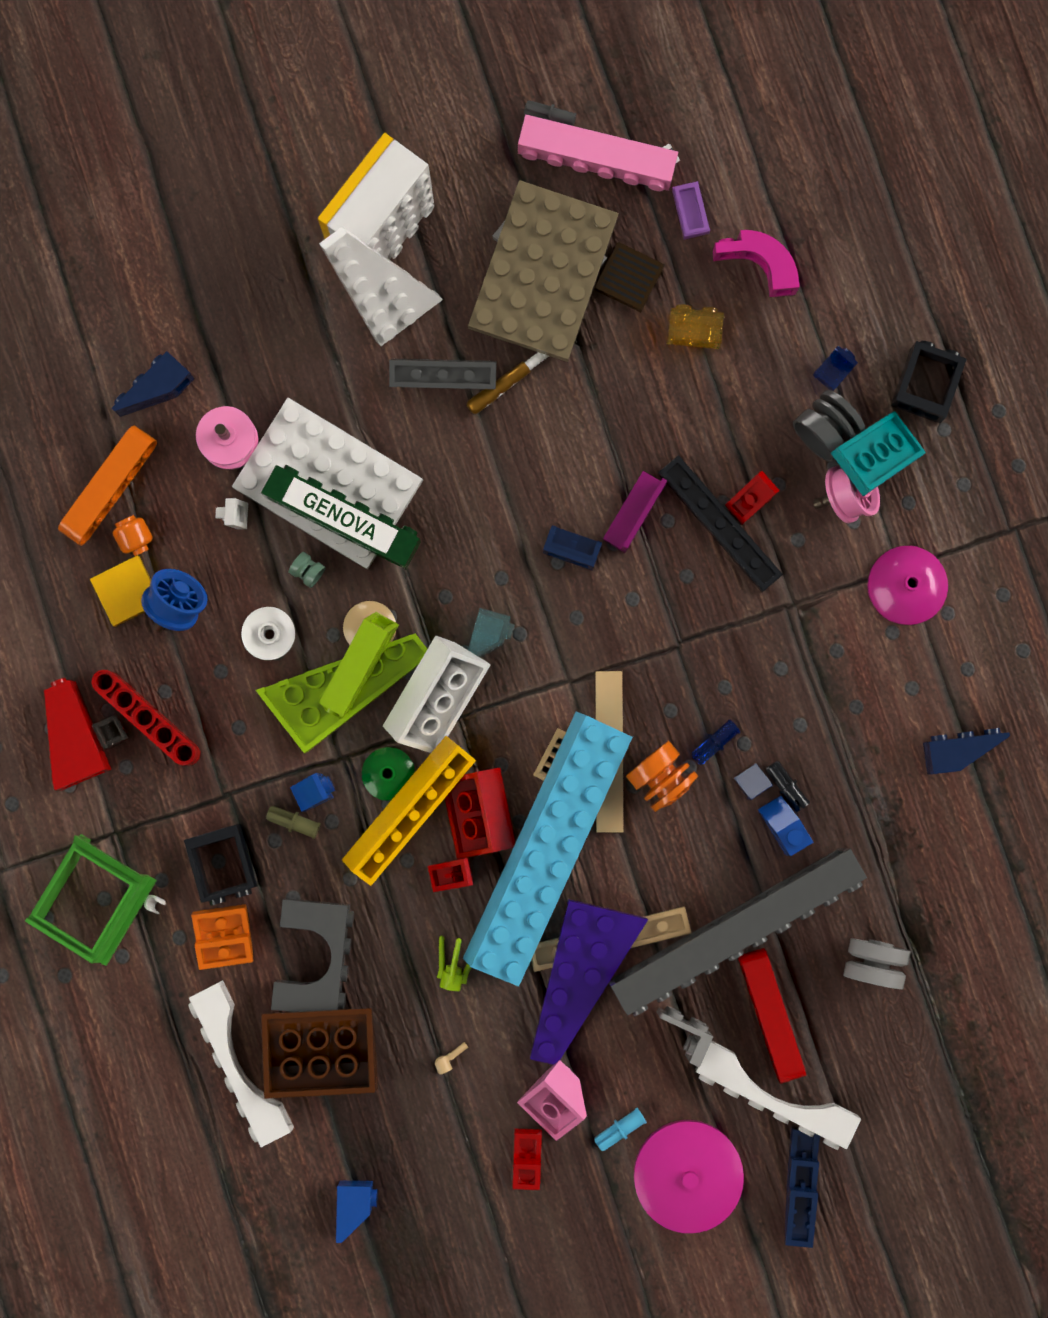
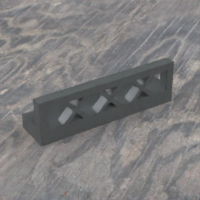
(442, 373)

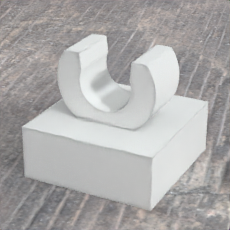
(234, 513)

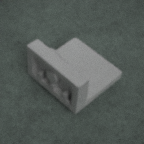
(695, 1045)

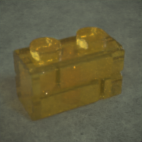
(695, 327)

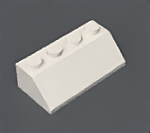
(435, 695)

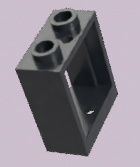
(921, 406)
(192, 845)

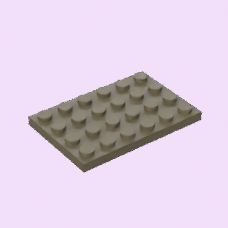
(543, 271)

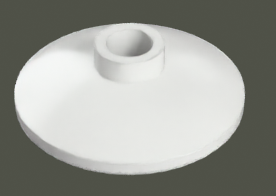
(256, 626)

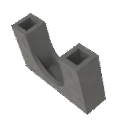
(332, 923)

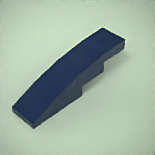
(801, 1189)

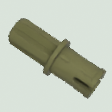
(293, 821)

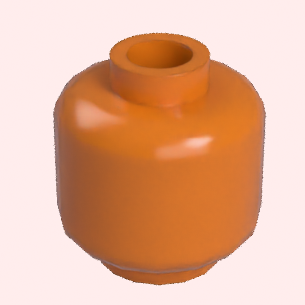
(132, 535)

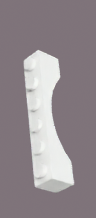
(266, 1116)
(827, 1120)

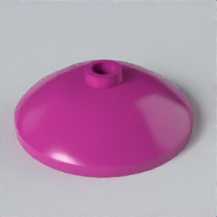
(890, 588)

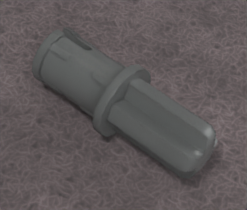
(549, 113)

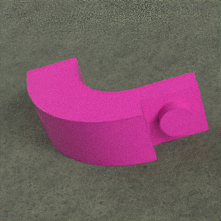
(768, 254)

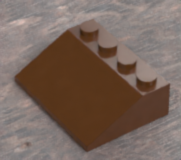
(319, 1053)

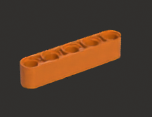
(107, 485)

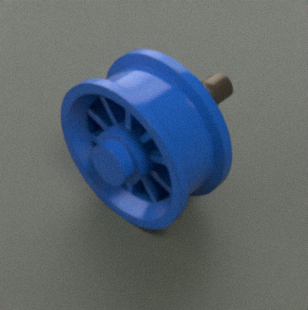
(173, 600)

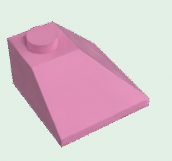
(555, 1101)

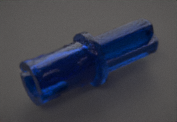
(715, 742)

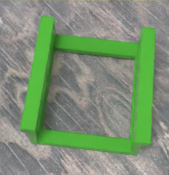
(122, 917)

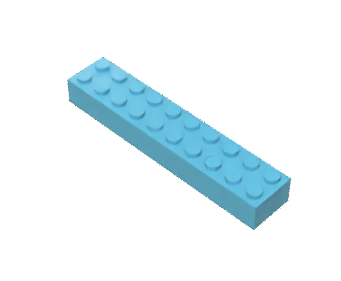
(547, 849)

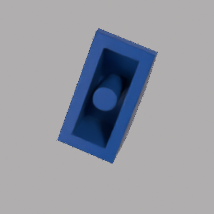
(785, 826)
(353, 1206)

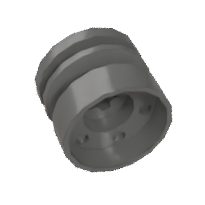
(828, 424)

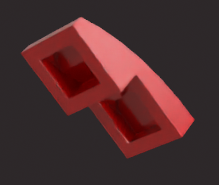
(527, 1159)

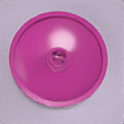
(688, 1176)

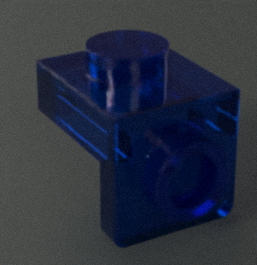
(836, 368)

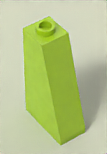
(358, 663)

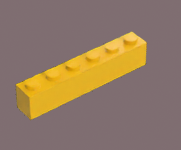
(408, 810)

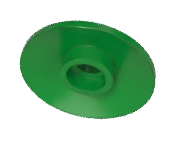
(373, 770)

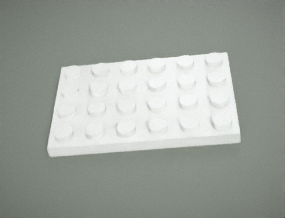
(336, 461)

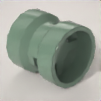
(306, 569)

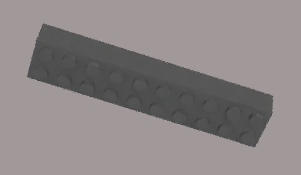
(736, 930)

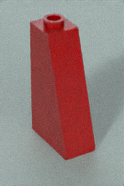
(72, 743)

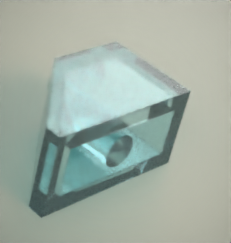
(490, 632)

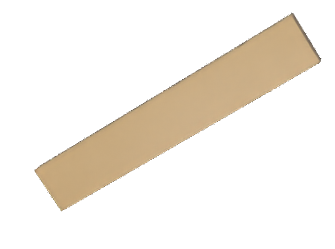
(610, 712)
(658, 928)

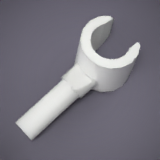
(151, 901)

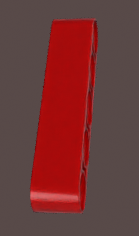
(136, 709)
(772, 1015)

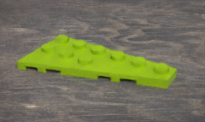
(298, 698)

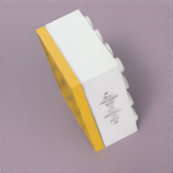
(382, 198)

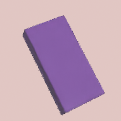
(690, 210)

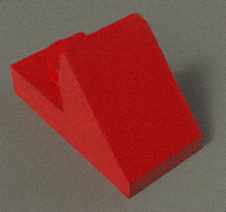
(752, 497)

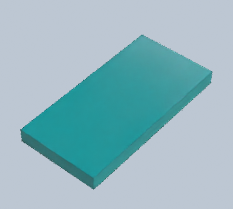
(878, 453)

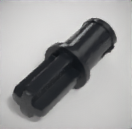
(787, 786)

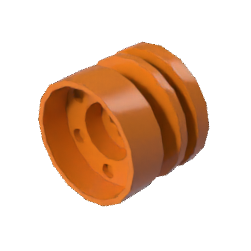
(662, 776)

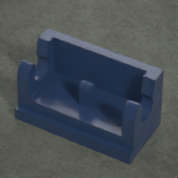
(572, 548)

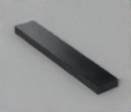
(720, 523)

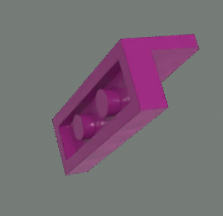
(634, 511)

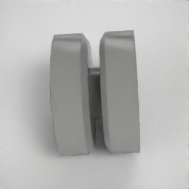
(877, 962)

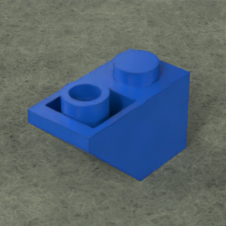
(313, 791)

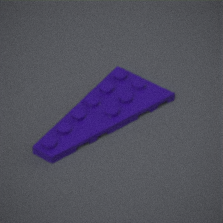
(585, 960)

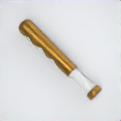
(504, 383)

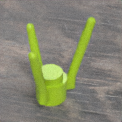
(451, 977)

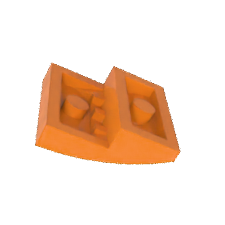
(222, 937)

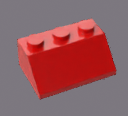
(479, 814)

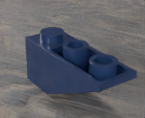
(159, 384)
(956, 754)

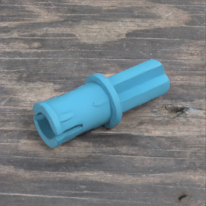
(620, 1129)

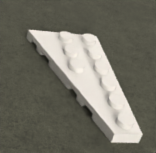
(379, 288)

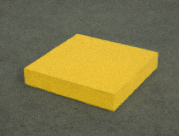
(122, 590)

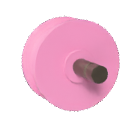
(226, 437)
(846, 498)

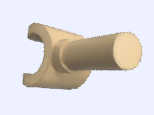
(443, 1062)

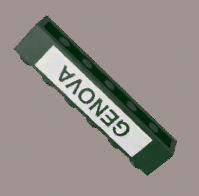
(341, 517)

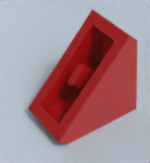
(451, 874)

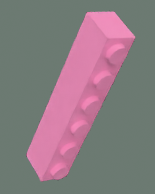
(597, 153)

